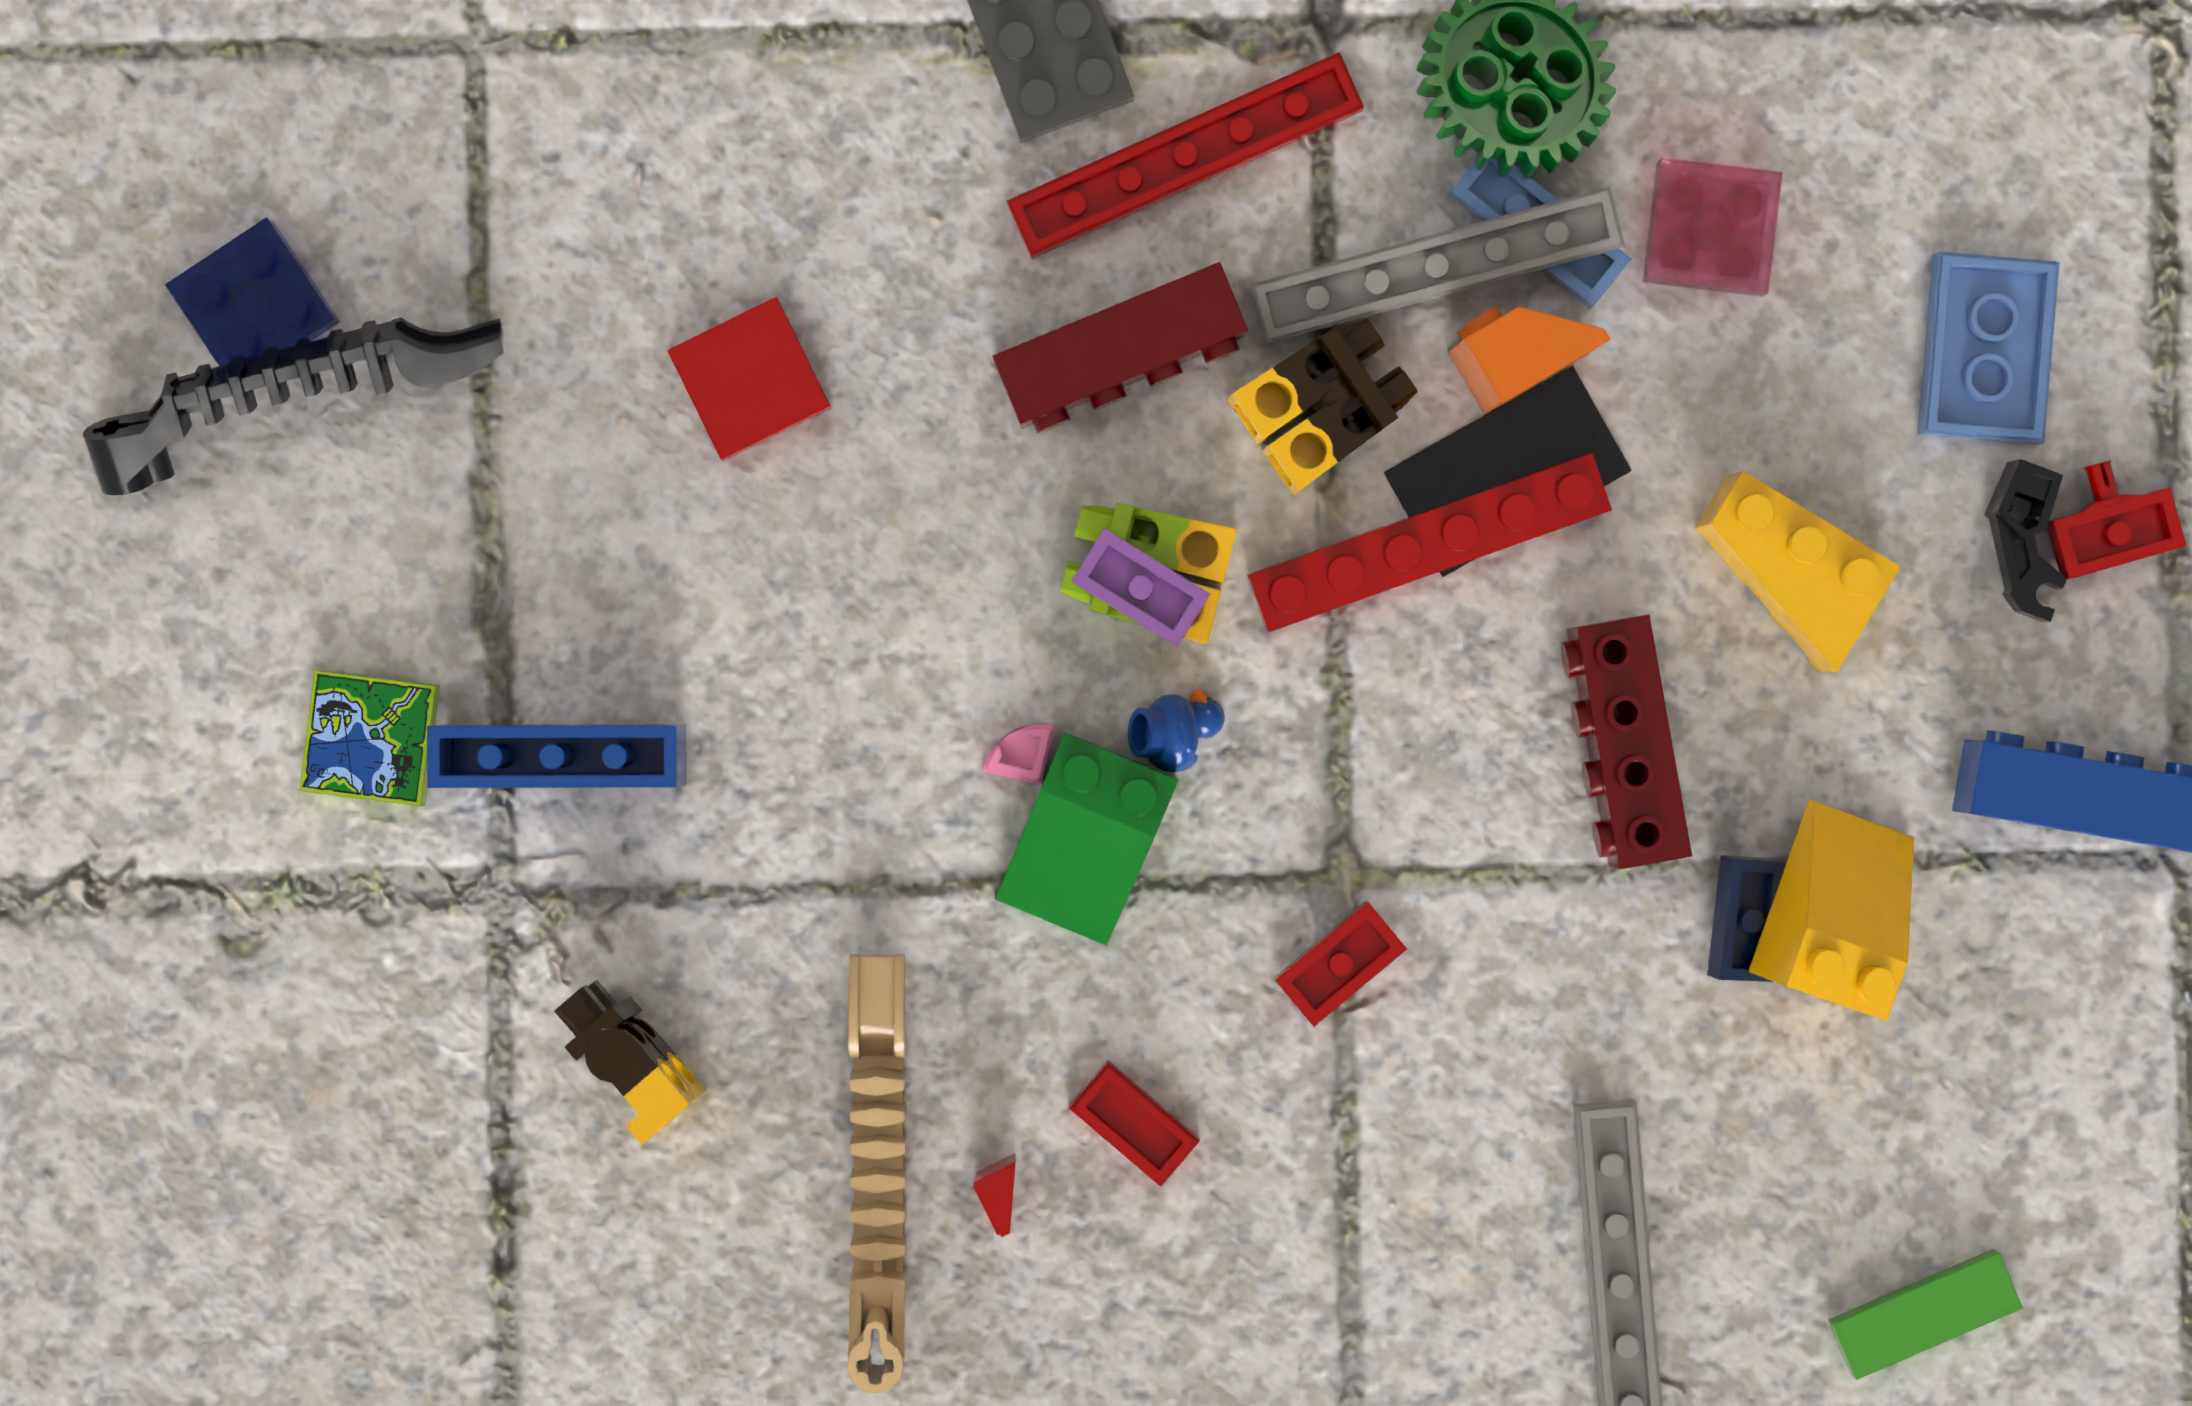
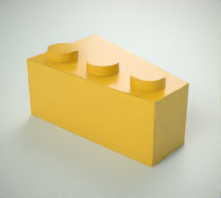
(1798, 565)

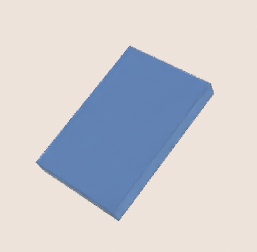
(1988, 348)

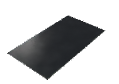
(1512, 441)

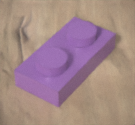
(1140, 587)

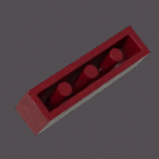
(1120, 347)

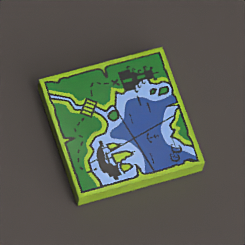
(368, 738)

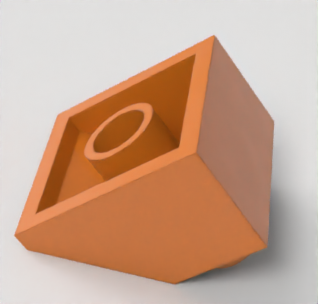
(1518, 350)

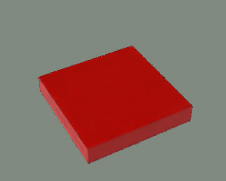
(749, 379)

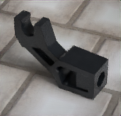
(2015, 545)

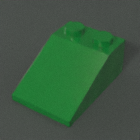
(1086, 838)

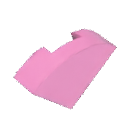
(1022, 753)

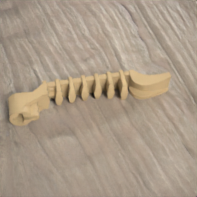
(878, 1173)

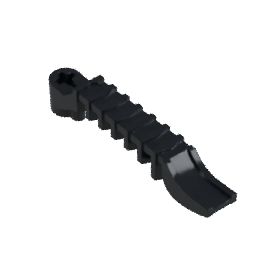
(132, 448)

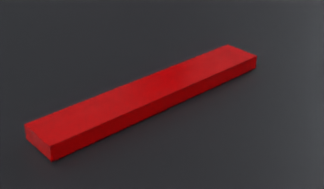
(1185, 155)

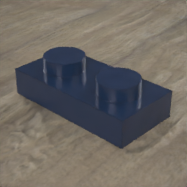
(1741, 908)

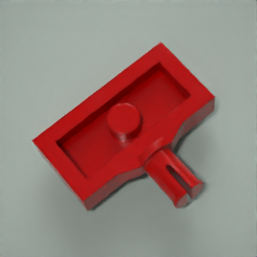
(2114, 527)

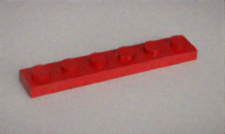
(1429, 542)

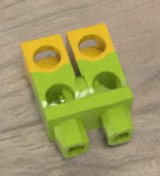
(1175, 541)

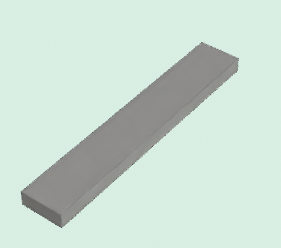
(1438, 265)
(1617, 1253)

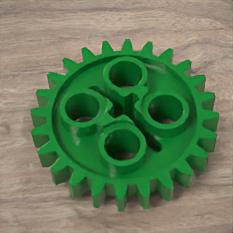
(1485, 117)

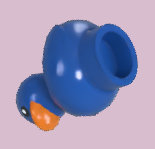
(1171, 729)

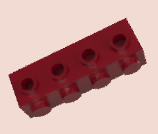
(1627, 742)

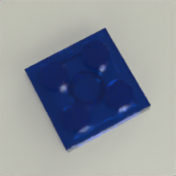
(252, 296)

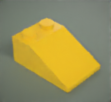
(1841, 913)

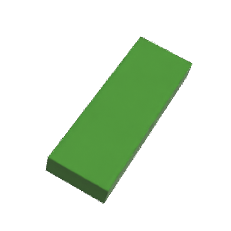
(1925, 1314)

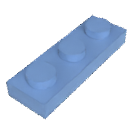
(1492, 196)

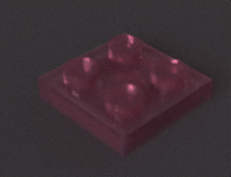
(1712, 227)

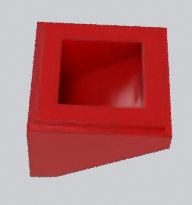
(995, 1191)

